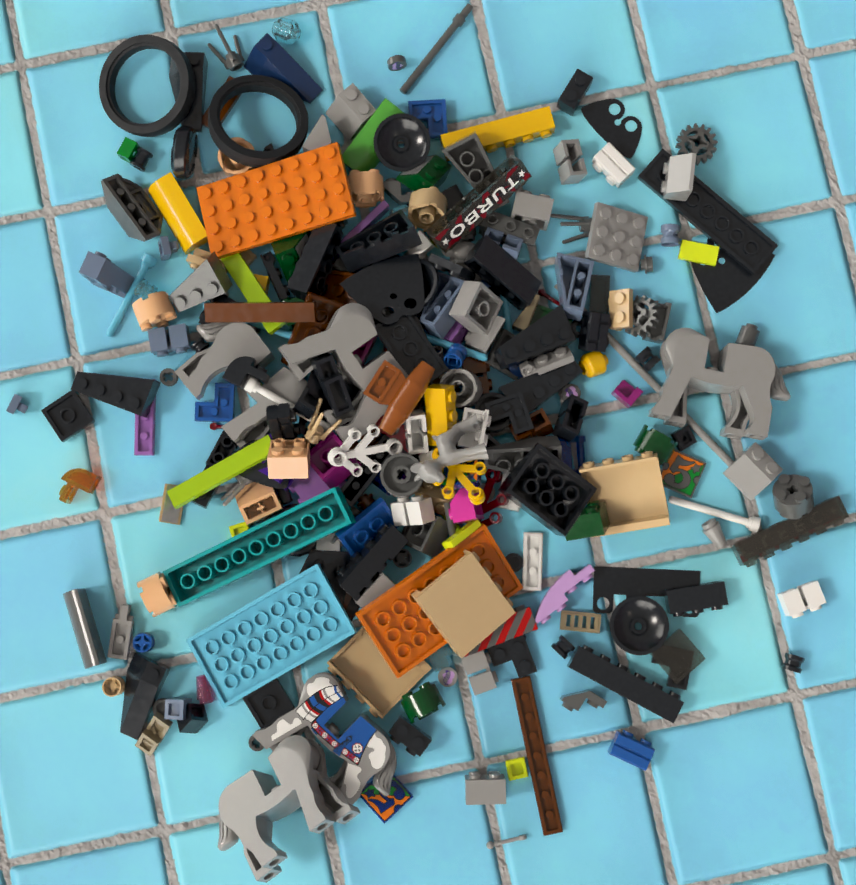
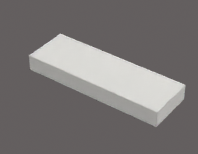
(532, 561)

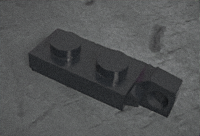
(274, 275)

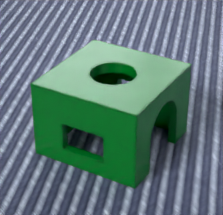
(127, 149)

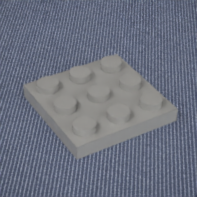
(616, 237)

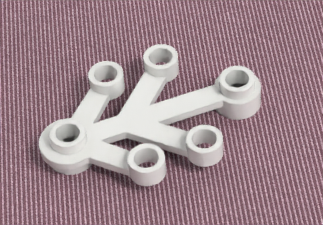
(362, 450)

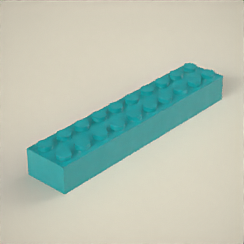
(259, 546)

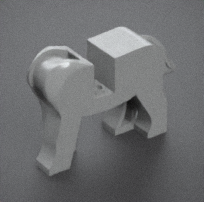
(346, 331)
(231, 342)
(741, 371)
(256, 802)

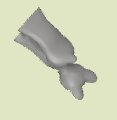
(431, 470)

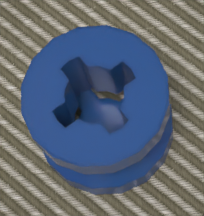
(139, 642)

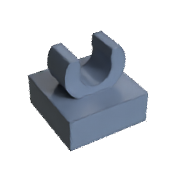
(167, 248)
(15, 404)

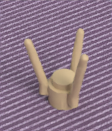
(315, 431)

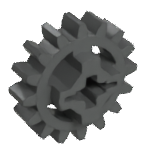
(703, 146)
(643, 318)

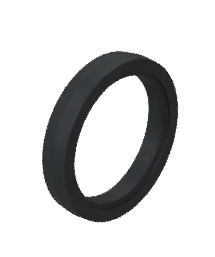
(109, 74)
(266, 85)

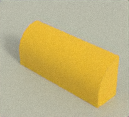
(178, 213)

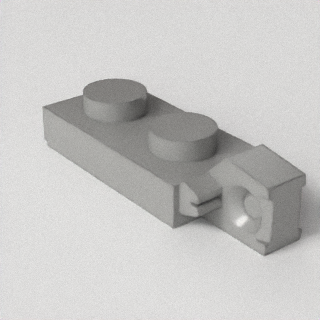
(547, 362)
(121, 634)

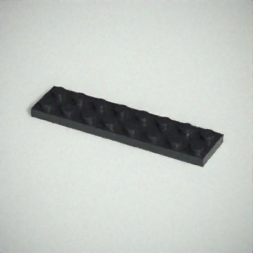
(714, 218)

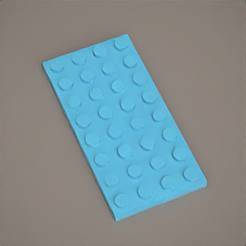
(271, 635)

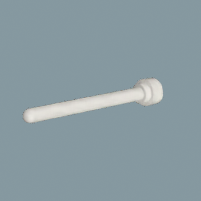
(254, 386)
(751, 523)

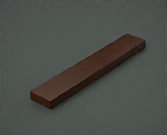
(260, 312)

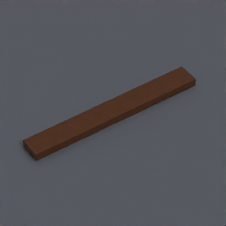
(536, 755)

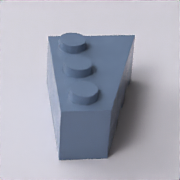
(105, 274)
(573, 282)
(436, 315)

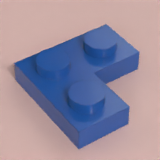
(432, 111)
(221, 409)

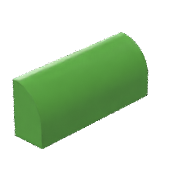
(361, 153)

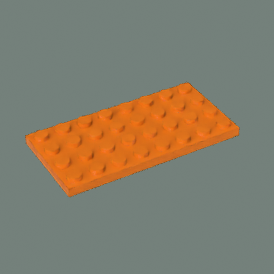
(276, 201)
(400, 625)

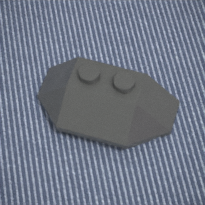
(132, 208)

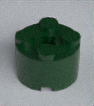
(655, 442)
(422, 702)

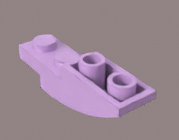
(555, 598)

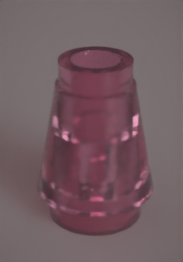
(204, 690)

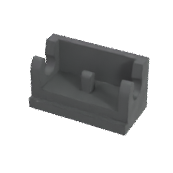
(657, 335)

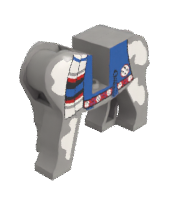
(362, 745)

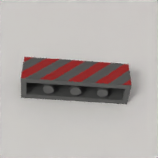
(517, 625)

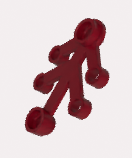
(495, 503)

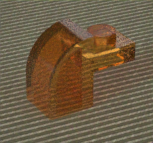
(77, 479)

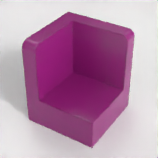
(626, 393)

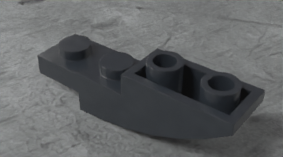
(224, 448)

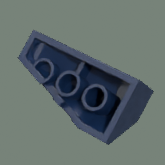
(272, 60)

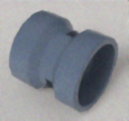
(670, 234)

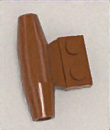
(399, 393)

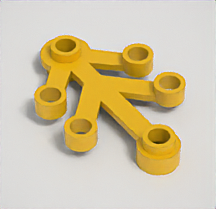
(457, 471)

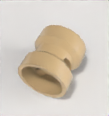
(112, 689)

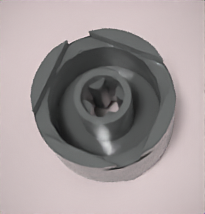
(793, 496)

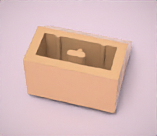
(288, 459)
(258, 502)

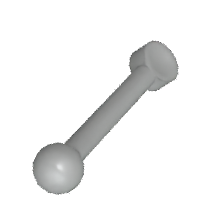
(490, 844)

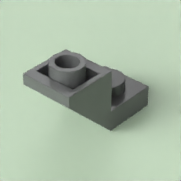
(393, 189)
(576, 699)

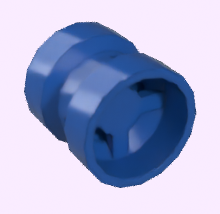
(455, 356)

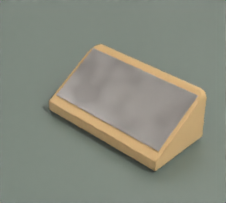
(168, 513)

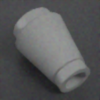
(714, 532)

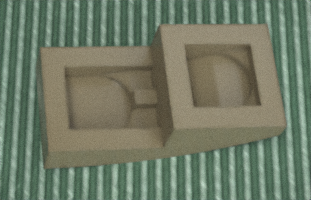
(153, 734)

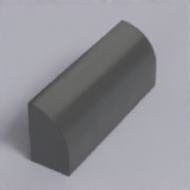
(84, 628)

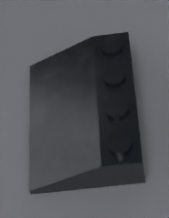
(548, 490)

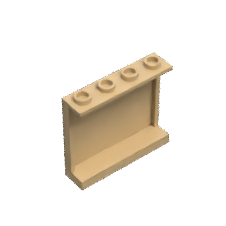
(630, 490)
(465, 604)
(370, 676)

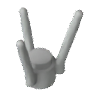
(242, 482)

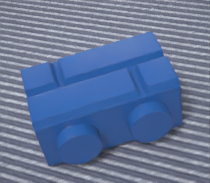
(631, 750)

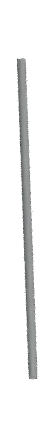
(652, 382)

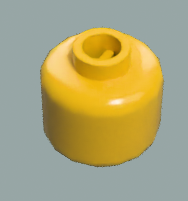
(593, 364)

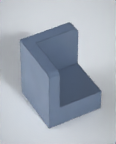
(176, 708)

